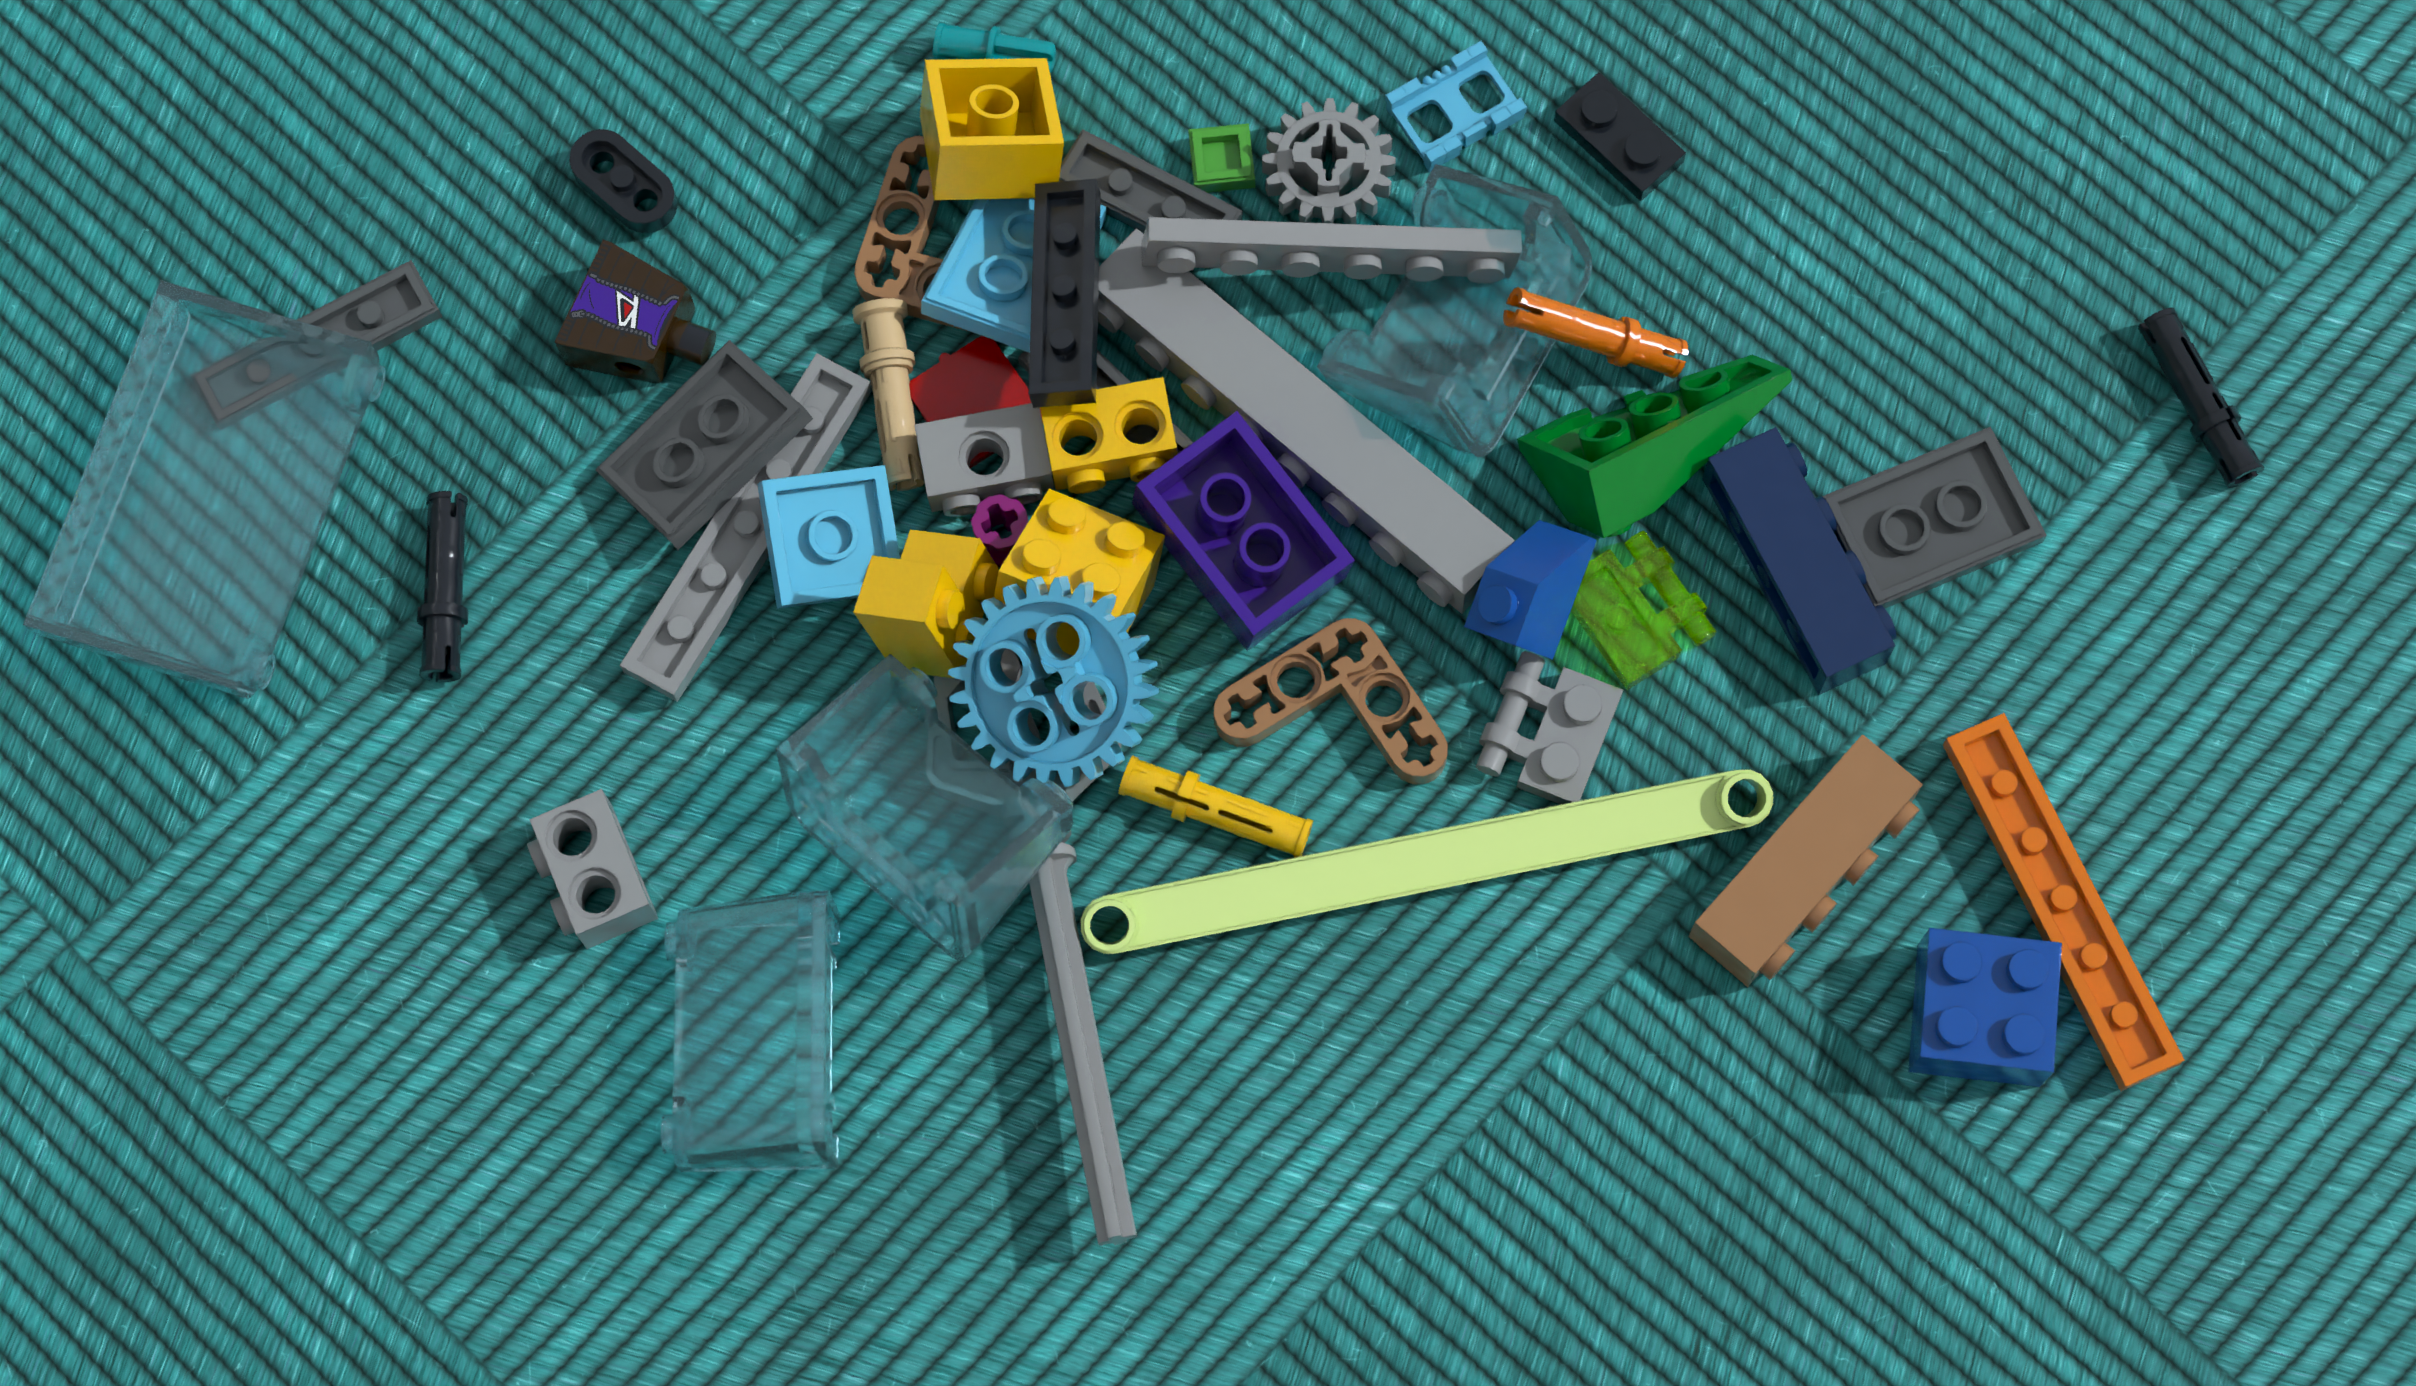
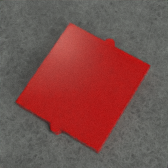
(969, 383)

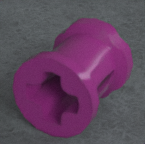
(997, 511)

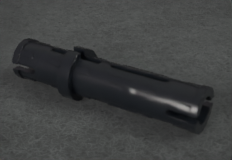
(2207, 409)
(443, 589)

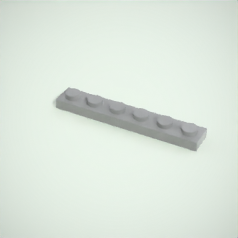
(1311, 248)
(735, 540)

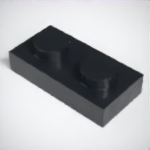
(1619, 136)

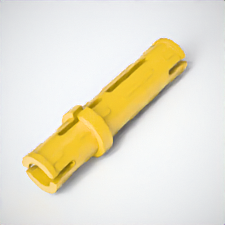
(1214, 806)

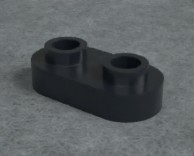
(626, 184)

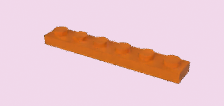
(2063, 902)

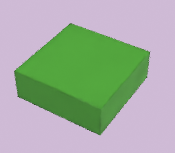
(1222, 158)

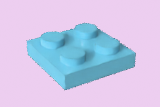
(825, 532)

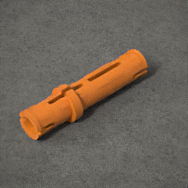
(1620, 340)

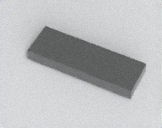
(1136, 188)

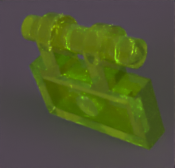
(1623, 622)

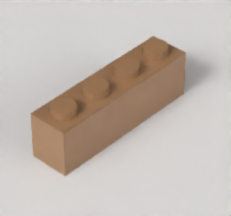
(1805, 862)

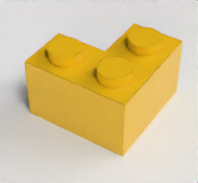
(921, 601)

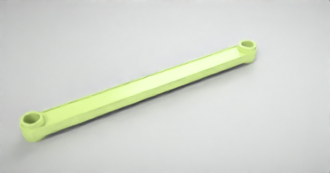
(1428, 860)

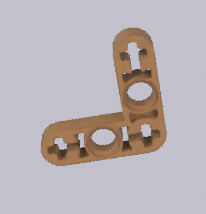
(912, 270)
(1354, 683)

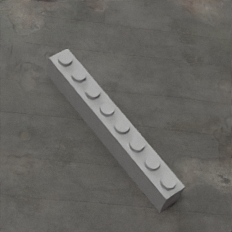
(1302, 423)

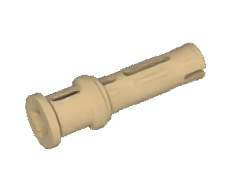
(888, 366)

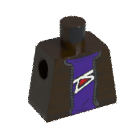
(631, 320)

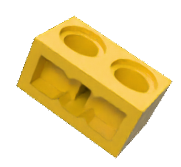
(1107, 423)

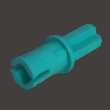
(967, 43)

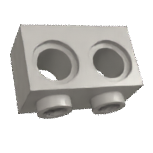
(602, 865)

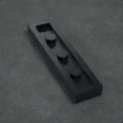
(1065, 293)

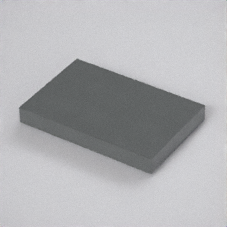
(704, 444)
(1935, 518)

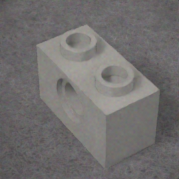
(953, 442)

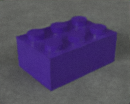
(1242, 530)

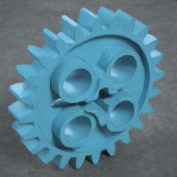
(1103, 657)

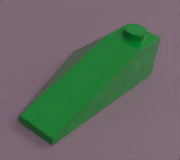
(1635, 458)

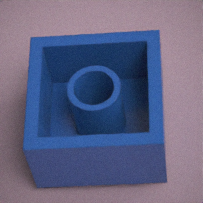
(1985, 1007)

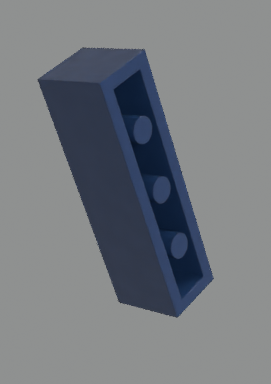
(1799, 560)

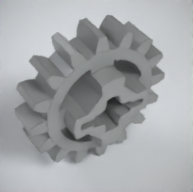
(1300, 164)

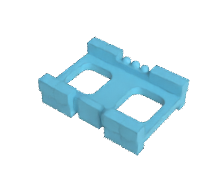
(1444, 92)

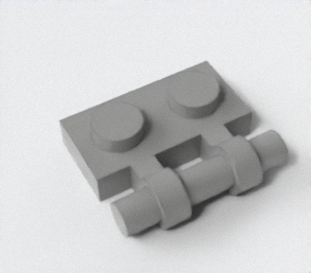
(1567, 739)

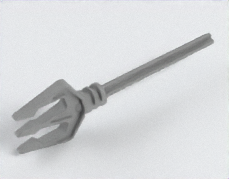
(1071, 996)

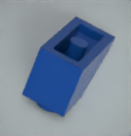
(1532, 588)

